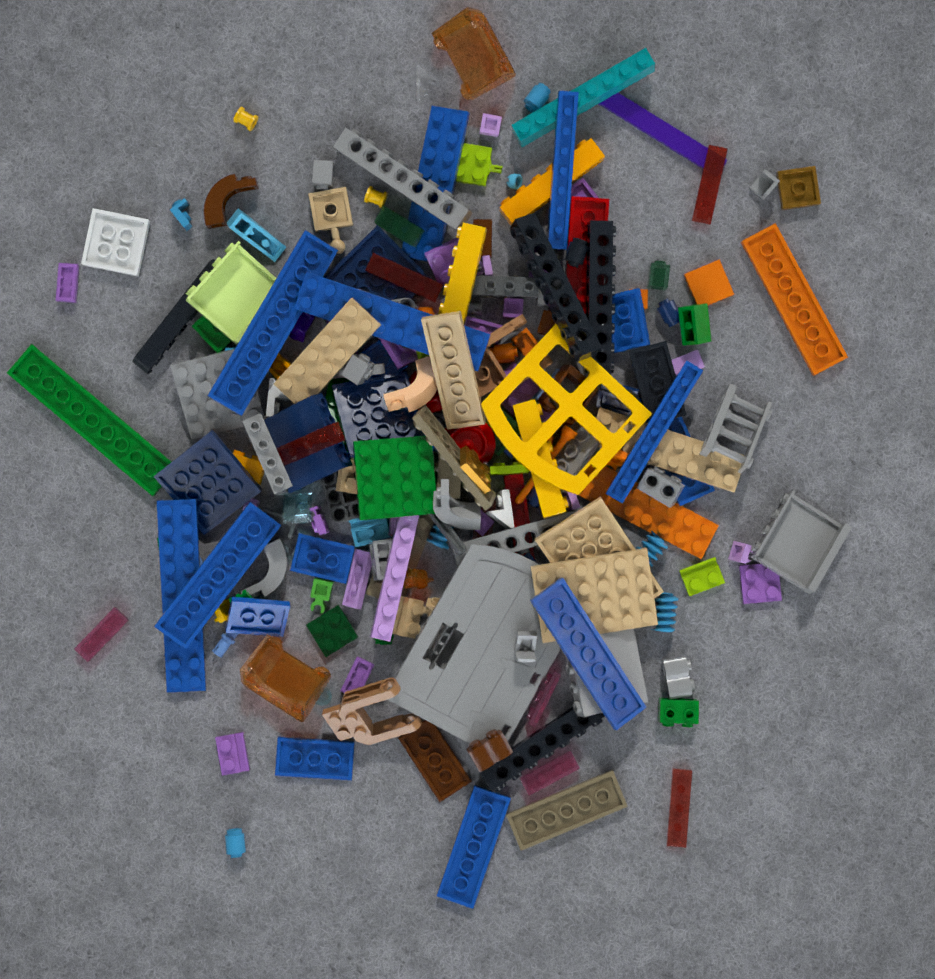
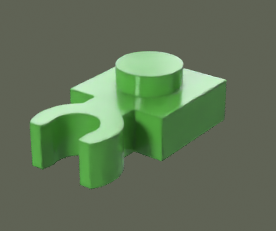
(321, 592)

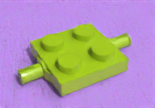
(476, 165)

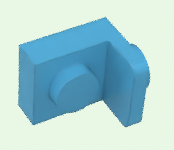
(182, 217)

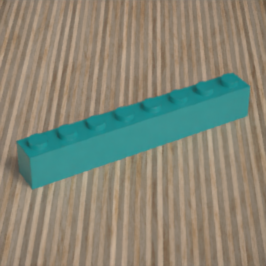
(590, 94)

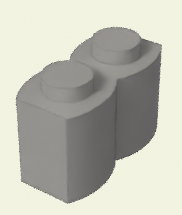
(677, 677)

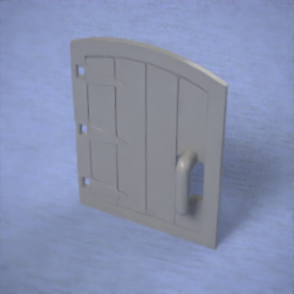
(482, 679)

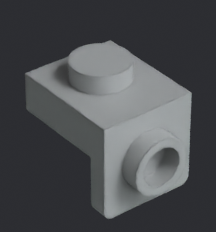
(525, 646)

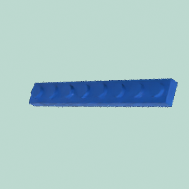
(562, 169)
(654, 431)

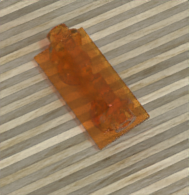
(416, 578)

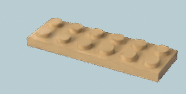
(328, 352)
(453, 370)

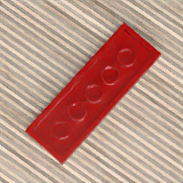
(582, 211)

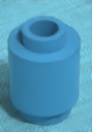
(537, 97)
(235, 842)

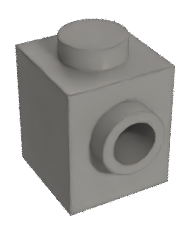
(358, 369)

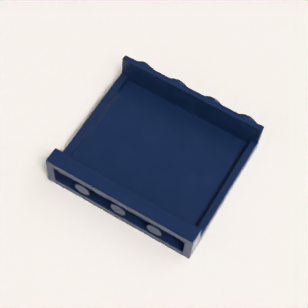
(297, 422)

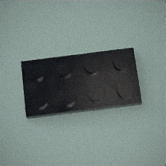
(653, 374)

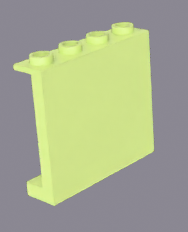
(232, 291)

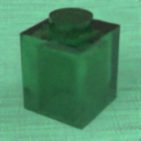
(658, 275)

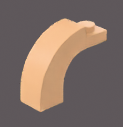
(418, 392)

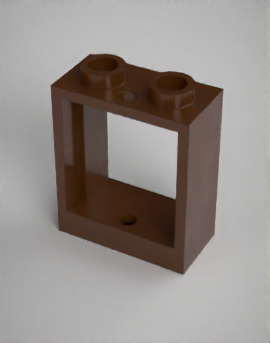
(576, 378)

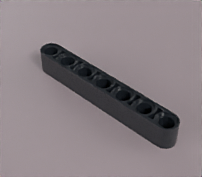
(168, 330)

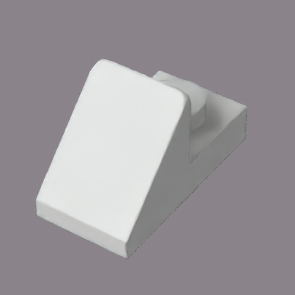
(273, 396)
(504, 515)

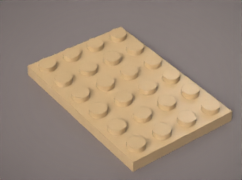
(587, 534)
(609, 587)

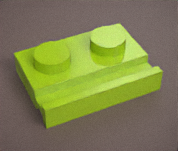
(501, 469)
(702, 576)

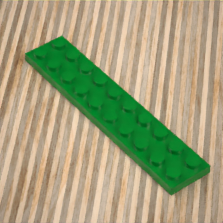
(89, 418)

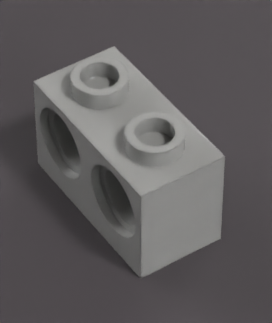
(659, 491)
(379, 556)

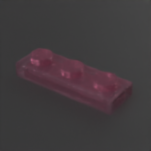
(101, 634)
(543, 697)
(549, 773)

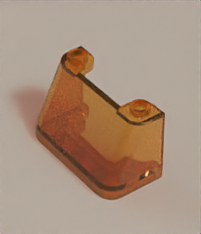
(474, 52)
(283, 678)

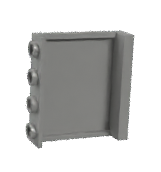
(268, 454)
(799, 543)
(625, 650)

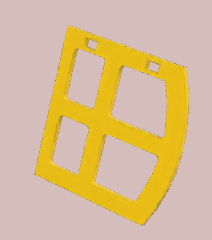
(569, 406)

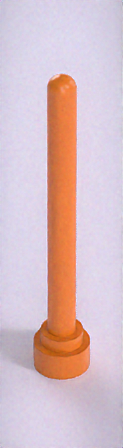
(567, 434)

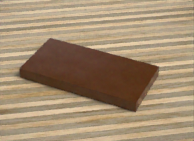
(435, 760)

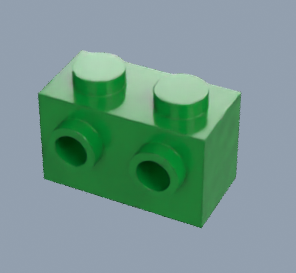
(694, 324)
(678, 711)

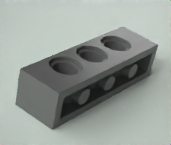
(505, 287)

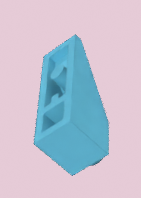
(255, 235)

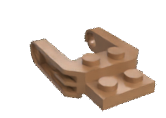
(490, 371)
(352, 720)

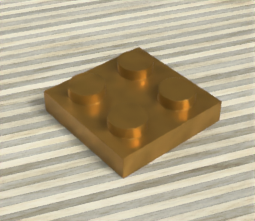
(798, 188)
(477, 472)

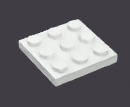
(115, 242)

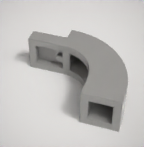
(454, 512)
(278, 568)

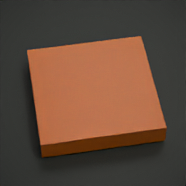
(709, 283)

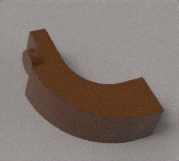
(220, 194)

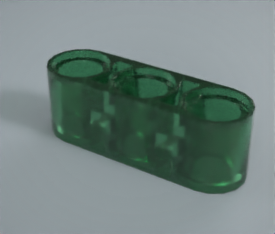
(399, 226)

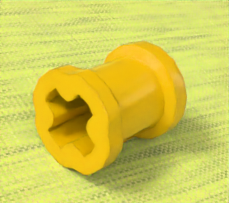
(245, 118)
(375, 197)

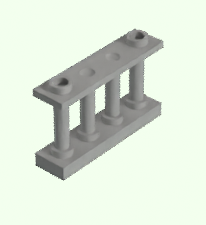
(717, 429)

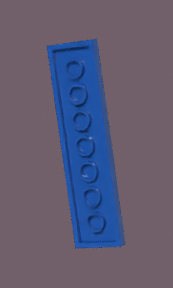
(440, 164)
(217, 575)
(588, 653)

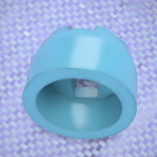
(513, 178)

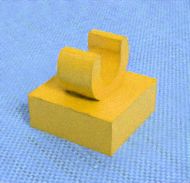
(222, 611)

